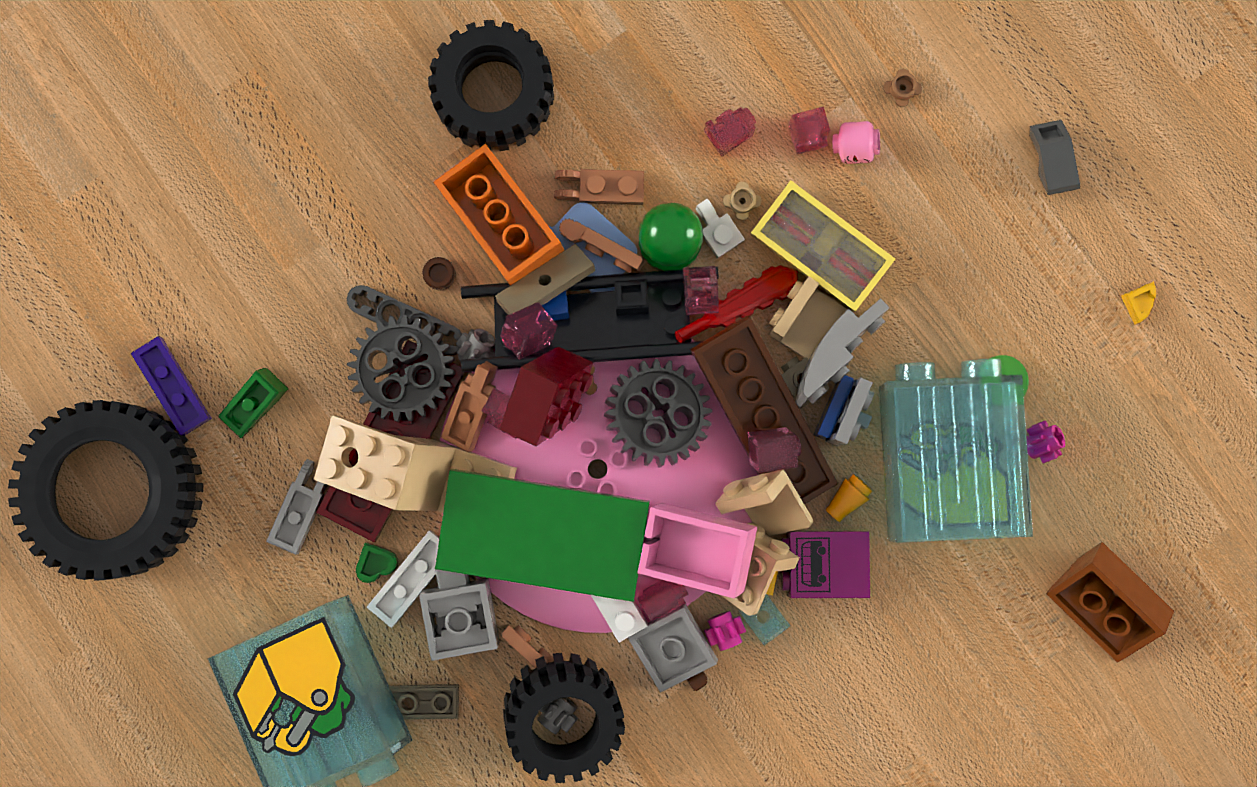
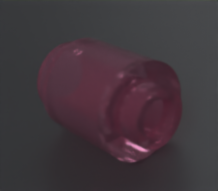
(662, 598)

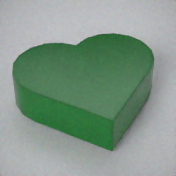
(375, 562)

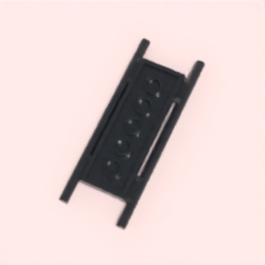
(596, 329)

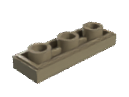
(547, 280)
(430, 701)

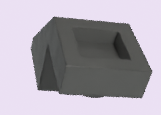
(1056, 157)

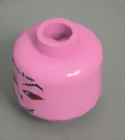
(857, 142)

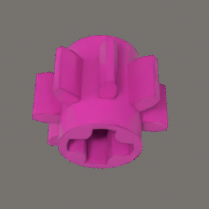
(1045, 441)
(725, 630)

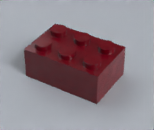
(547, 396)

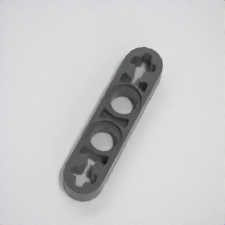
(412, 313)

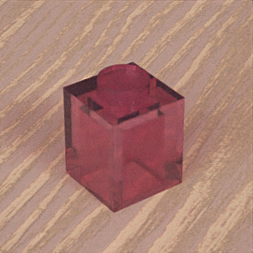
(528, 330)
(773, 449)

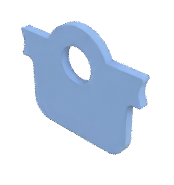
(593, 219)

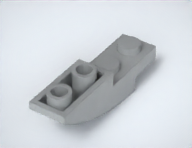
(835, 351)

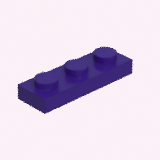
(171, 386)

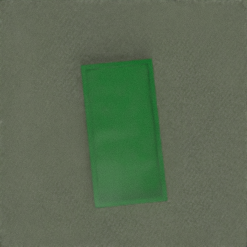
(542, 535)

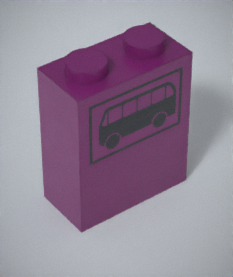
(829, 564)

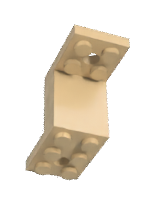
(396, 469)

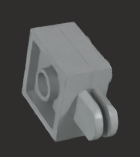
(462, 615)

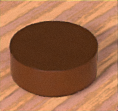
(439, 273)

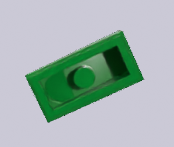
(253, 401)

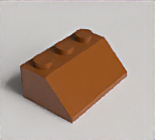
(1111, 603)

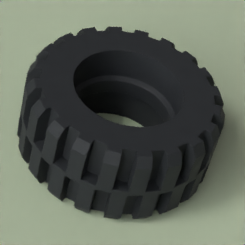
(478, 47)

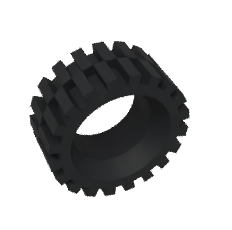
(557, 681)

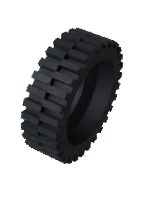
(168, 504)

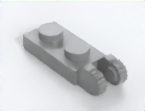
(297, 512)

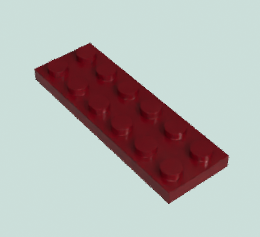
(360, 514)

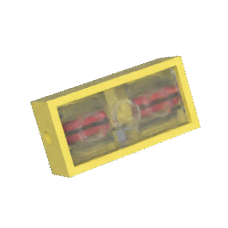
(822, 246)

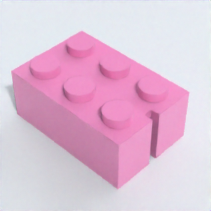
(697, 550)

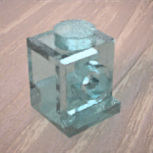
(772, 627)

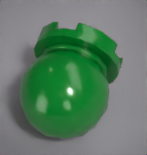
(670, 237)

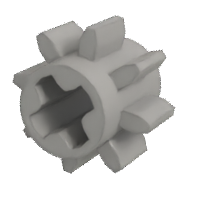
(476, 344)
(558, 715)

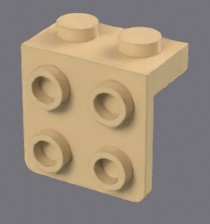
(805, 318)
(768, 501)
(767, 558)

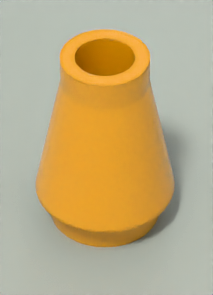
(849, 497)

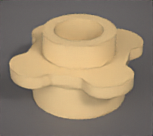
(751, 200)

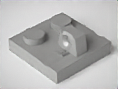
(851, 417)
(673, 648)

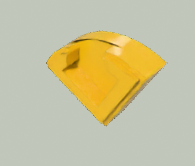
(1140, 302)

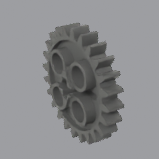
(389, 341)
(632, 427)

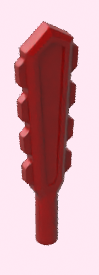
(755, 294)

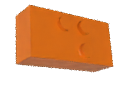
(498, 215)

